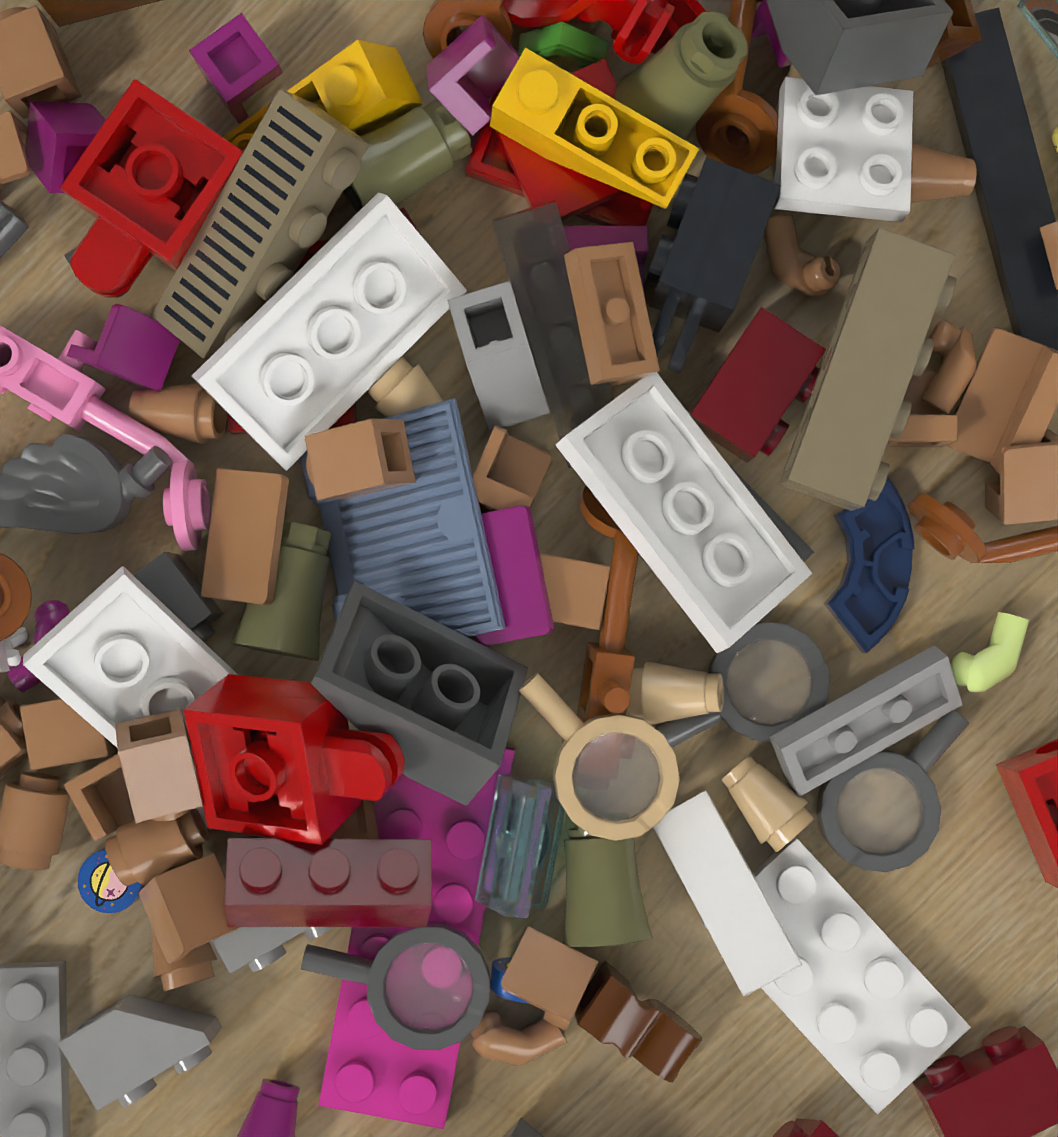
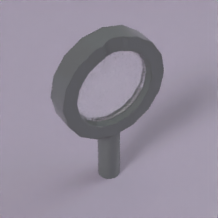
(768, 683)
(887, 805)
(421, 986)

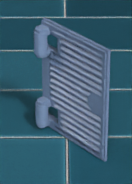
(422, 538)

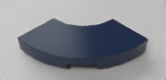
(876, 569)

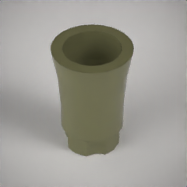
(685, 74)
(408, 154)
(293, 619)
(602, 891)

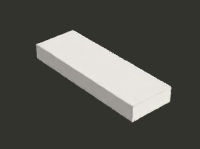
(726, 894)

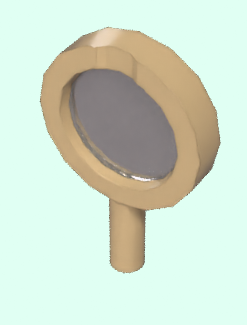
(610, 771)

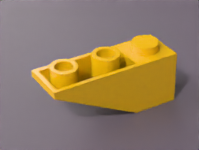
(357, 87)
(589, 131)

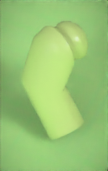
(997, 660)

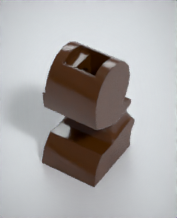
(636, 1027)

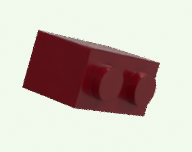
(757, 385)
(994, 1090)

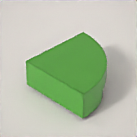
(564, 40)

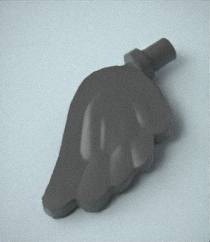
(74, 486)

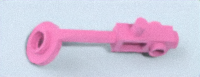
(63, 392)

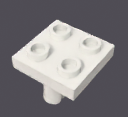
(844, 151)

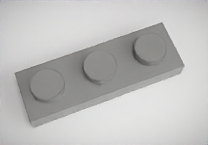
(866, 720)
(31, 1061)

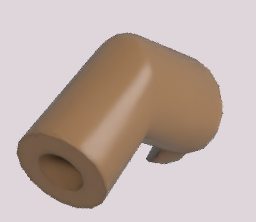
(795, 266)
(956, 369)
(513, 1045)

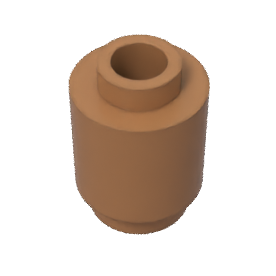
(32, 821)
(155, 847)

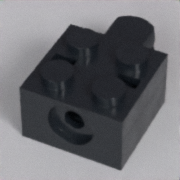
(709, 259)

